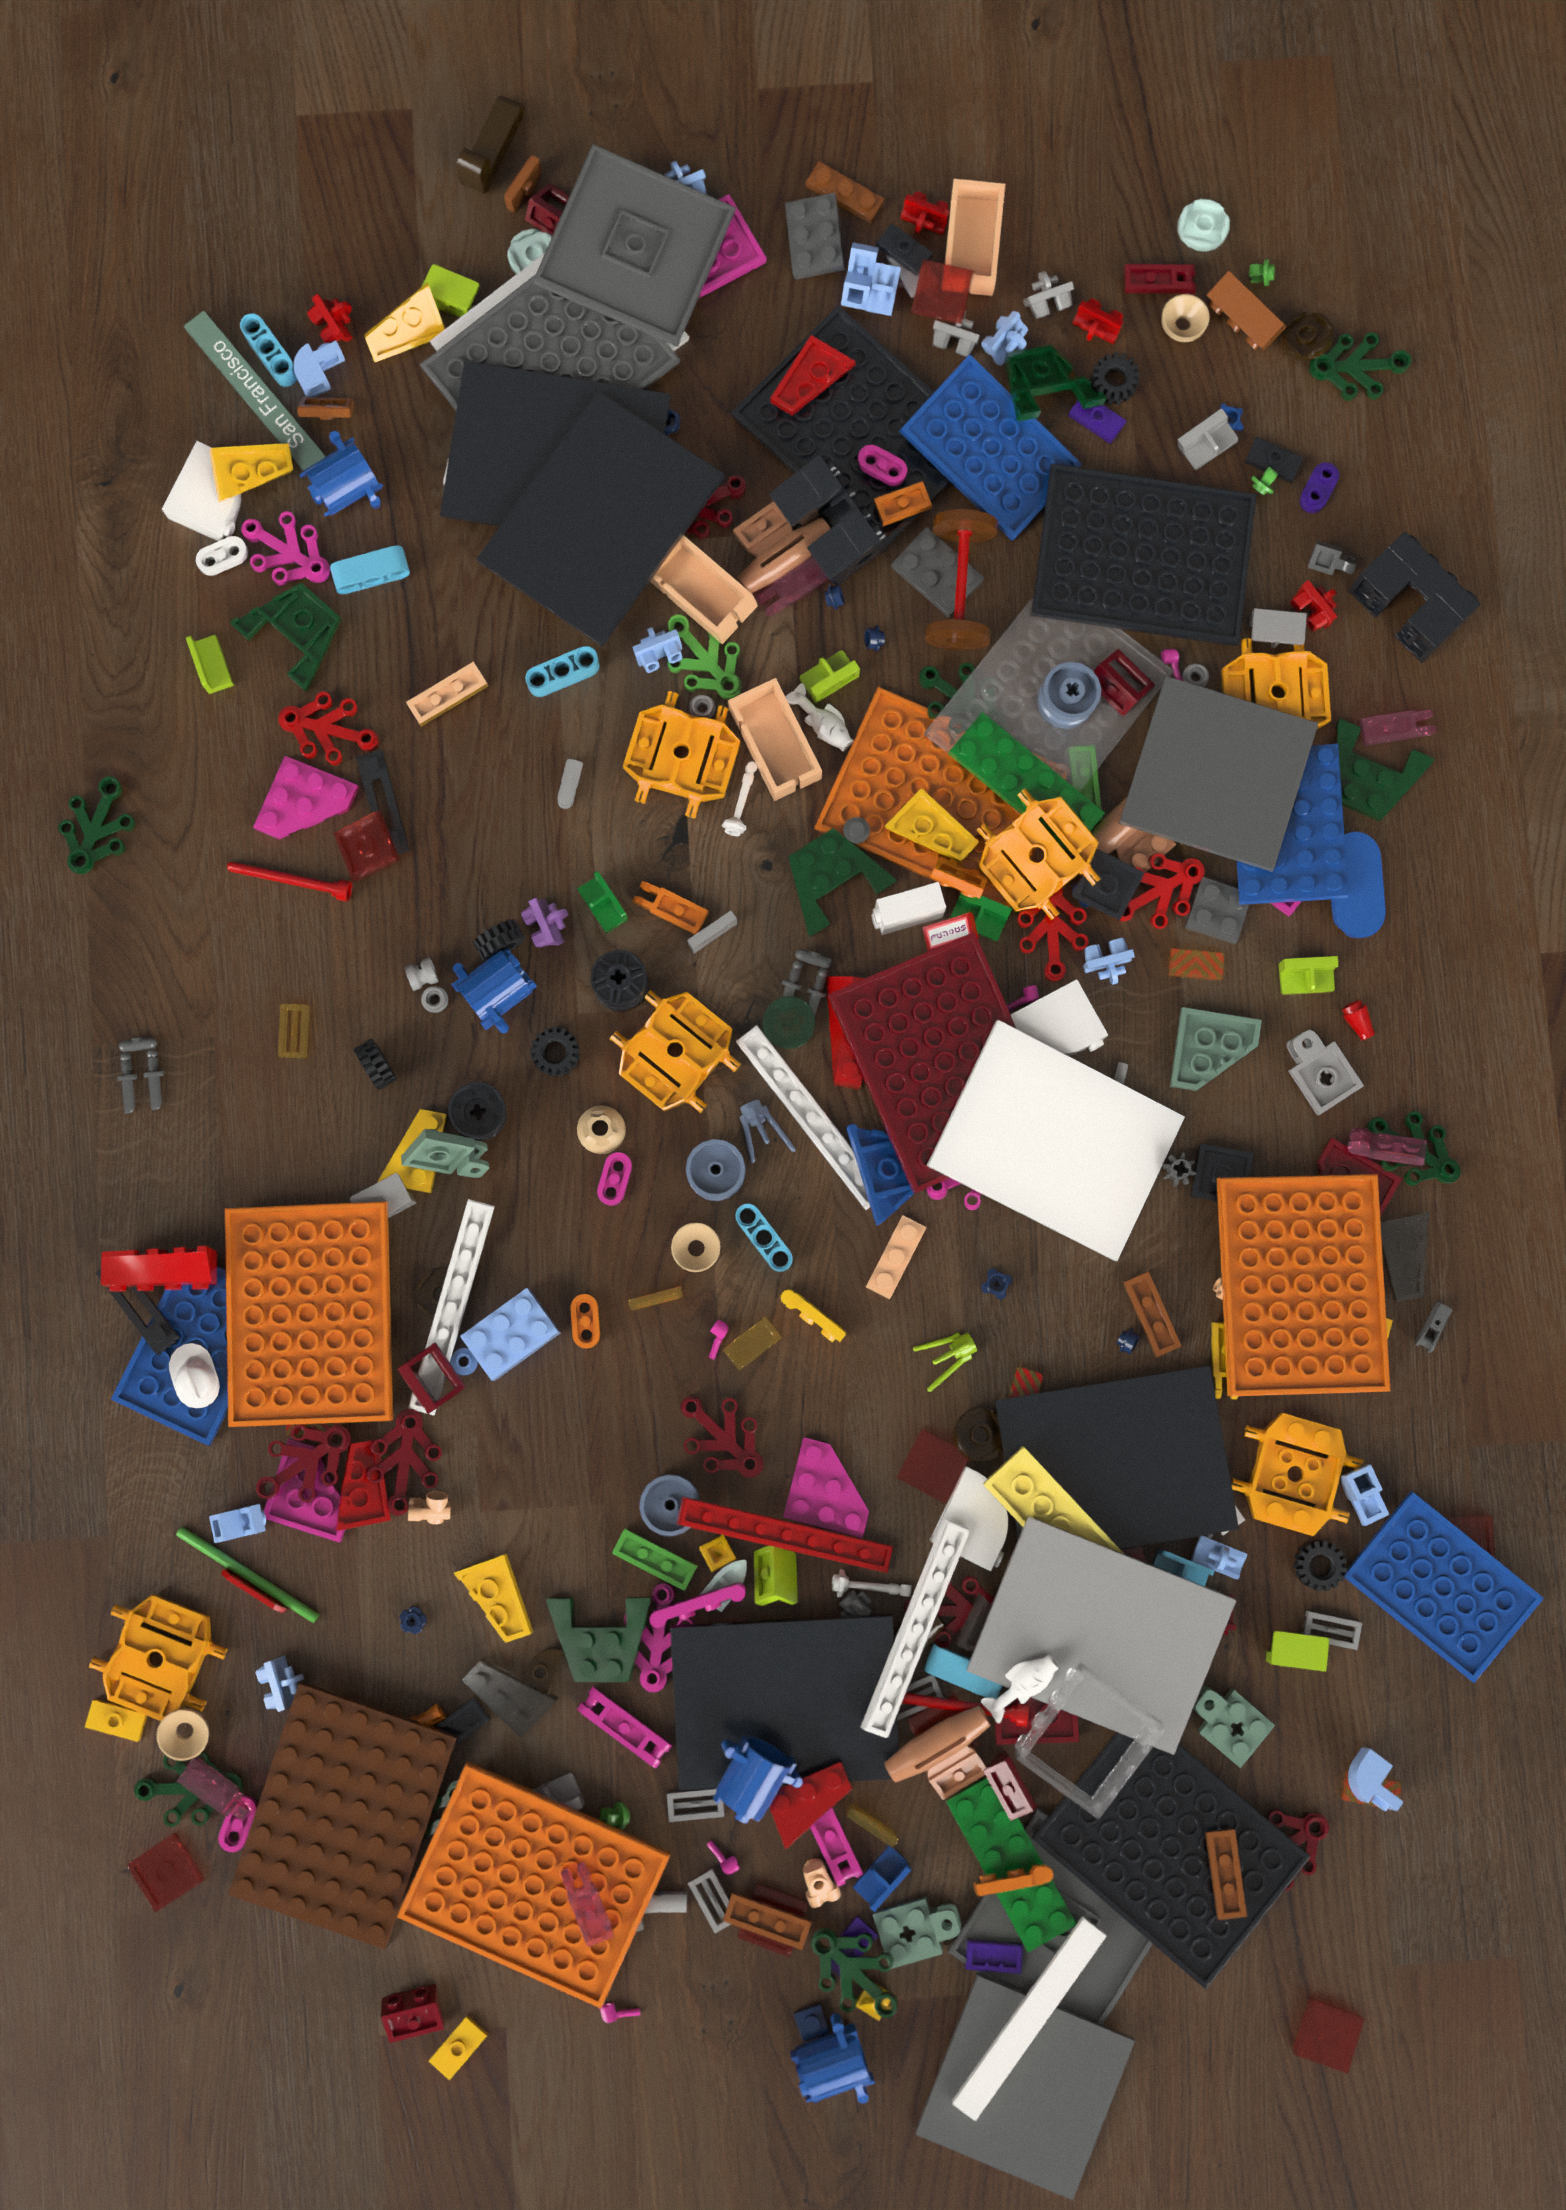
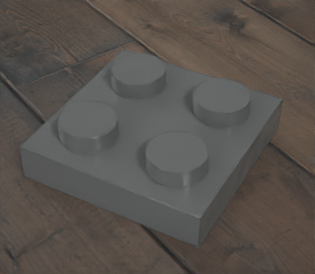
(1217, 911)

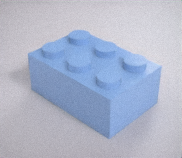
(510, 1334)

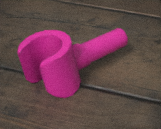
(1171, 656)
(1030, 995)
(720, 1330)
(728, 1865)
(610, 2014)

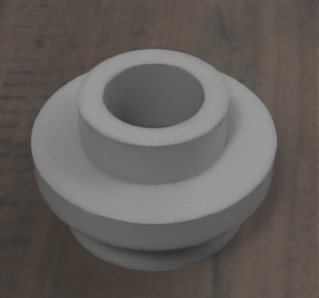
(1199, 670)
(702, 700)
(429, 993)

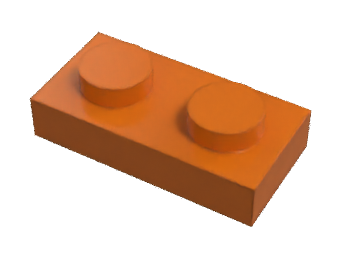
(902, 503)

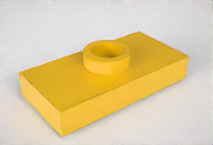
(115, 1720)
(458, 2047)

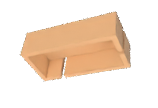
(975, 231)
(704, 590)
(775, 739)

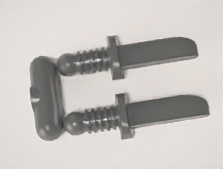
(816, 993)
(127, 1077)

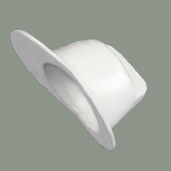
(194, 1375)

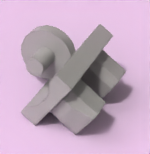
(1060, 294)
(967, 339)

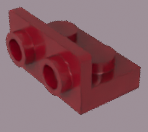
(411, 2013)

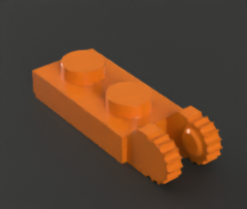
(673, 908)
(1014, 1880)

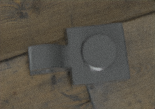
(1328, 558)

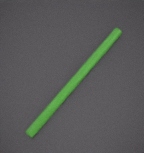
(247, 1574)

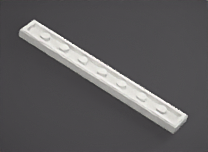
(804, 1110)
(454, 1295)
(915, 1628)
(1029, 2018)

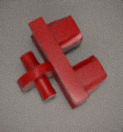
(925, 214)
(324, 311)
(1098, 322)
(1318, 602)

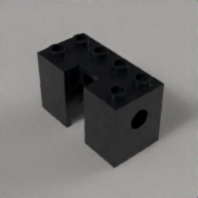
(818, 493)
(1410, 565)

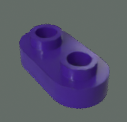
(1320, 486)

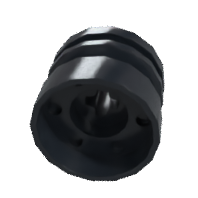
(633, 988)
(464, 1103)

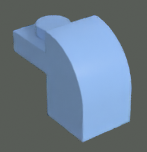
(859, 276)
(311, 364)
(1363, 1491)
(238, 1523)
(1366, 1777)

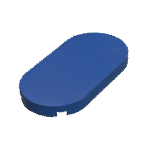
(1365, 907)

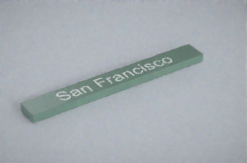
(253, 390)

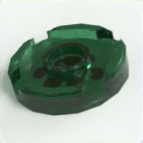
(789, 1022)

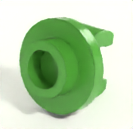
(1262, 272)
(1263, 484)
(617, 1816)

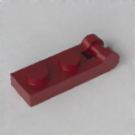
(1159, 278)

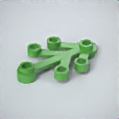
(707, 662)

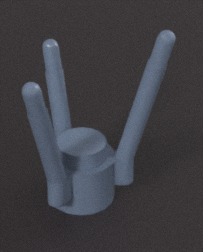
(754, 1114)

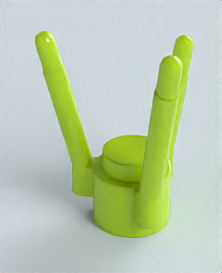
(961, 1347)

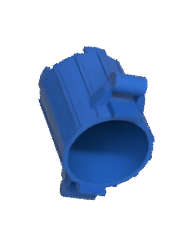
(342, 477)
(494, 988)
(754, 1777)
(833, 2064)

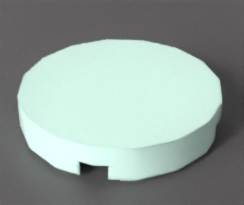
(1203, 225)
(526, 248)

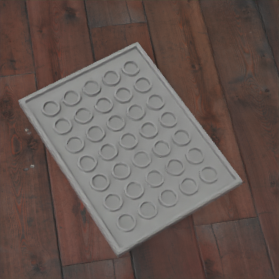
(1114, 1615)

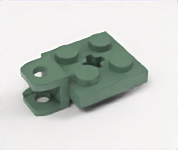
(445, 1153)
(1221, 1713)
(926, 1922)

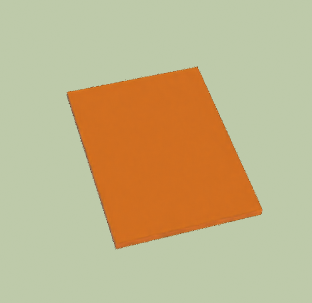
(888, 767)
(1303, 1285)
(308, 1314)
(500, 1887)

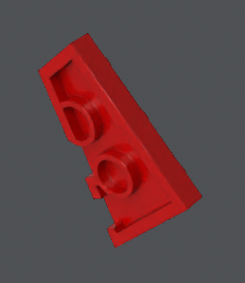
(809, 375)
(361, 1500)
(800, 1807)

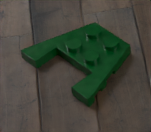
(1043, 372)
(300, 619)
(1371, 786)
(825, 866)
(600, 1651)

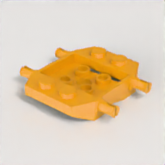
(1281, 671)
(678, 774)
(1054, 869)
(691, 1066)
(1317, 1480)
(179, 1662)

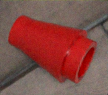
(1358, 1018)

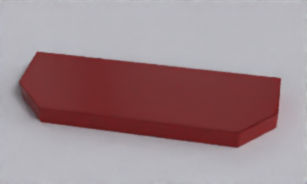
(253, 1591)

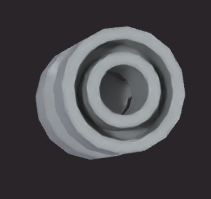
(421, 974)

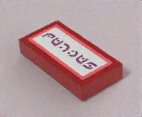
(949, 930)

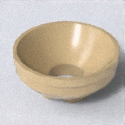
(1188, 308)
(605, 1143)
(685, 1236)
(180, 1747)

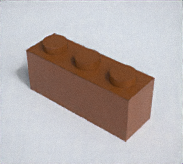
(1245, 312)

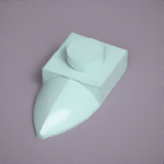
(728, 1575)

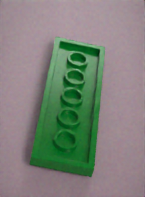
(1010, 768)
(1002, 1846)

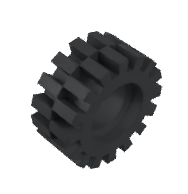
(1115, 364)
(499, 938)
(375, 1064)
(555, 1068)
(1335, 1571)

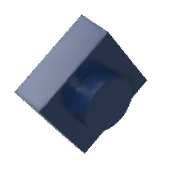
(811, 2022)

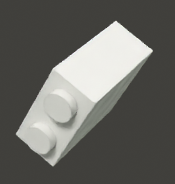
(908, 908)

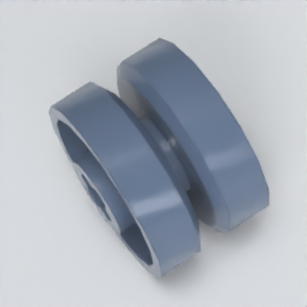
(1068, 695)
(718, 1186)
(653, 1501)

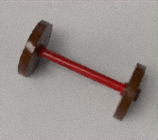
(963, 527)

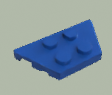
(880, 1171)

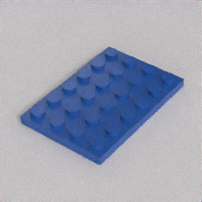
(983, 450)
(1313, 847)
(147, 1382)
(1442, 1586)

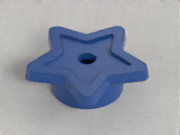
(1234, 414)

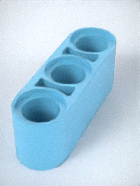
(265, 339)
(369, 569)
(569, 660)
(758, 1225)
(953, 1668)

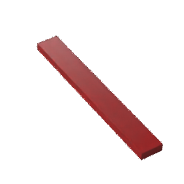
(784, 1534)

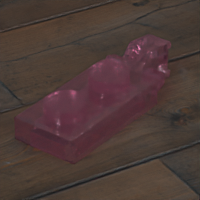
(214, 1789)

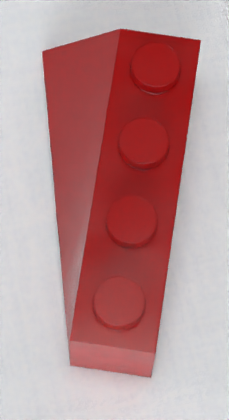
(845, 1068)
(159, 1268)

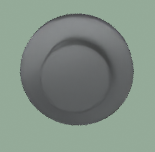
(856, 830)

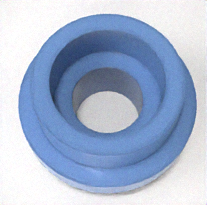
(472, 1365)

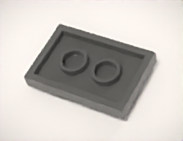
(815, 236)
(932, 571)

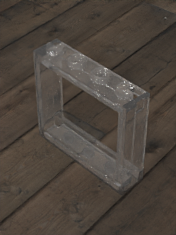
(1125, 1766)

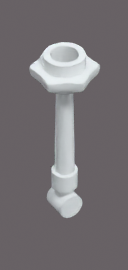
(733, 825)
(841, 1584)

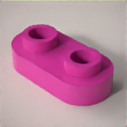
(883, 465)
(614, 1179)
(242, 1827)

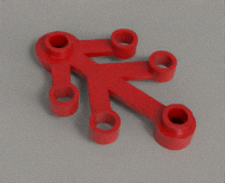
(324, 726)
(1164, 887)
(1052, 928)

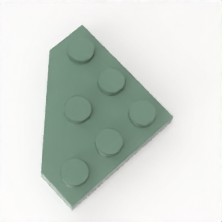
(1209, 1045)

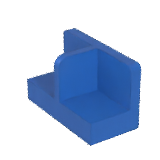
(882, 1877)

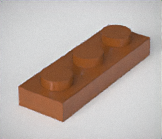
(849, 194)
(1152, 1314)
(1226, 1873)
(767, 1920)

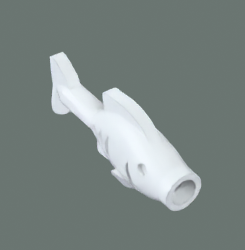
(825, 722)
(1027, 1680)

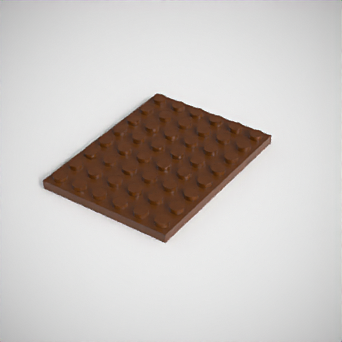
(343, 1815)

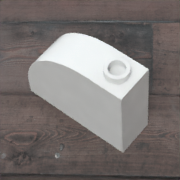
(195, 499)
(1062, 1021)
(983, 1514)

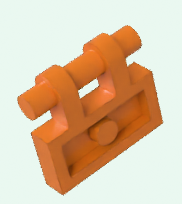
(951, 874)

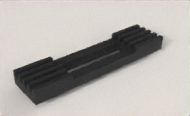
(372, 768)
(159, 1333)

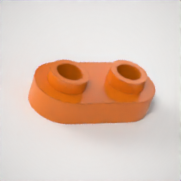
(585, 1321)

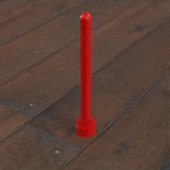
(340, 889)
(1017, 1713)

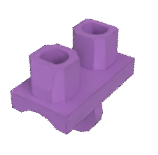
(549, 920)

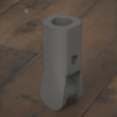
(1435, 1322)

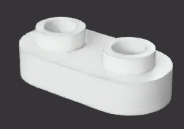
(221, 553)

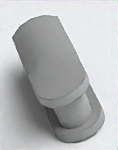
(569, 783)
(668, 1902)

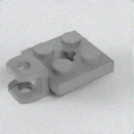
(1312, 1062)

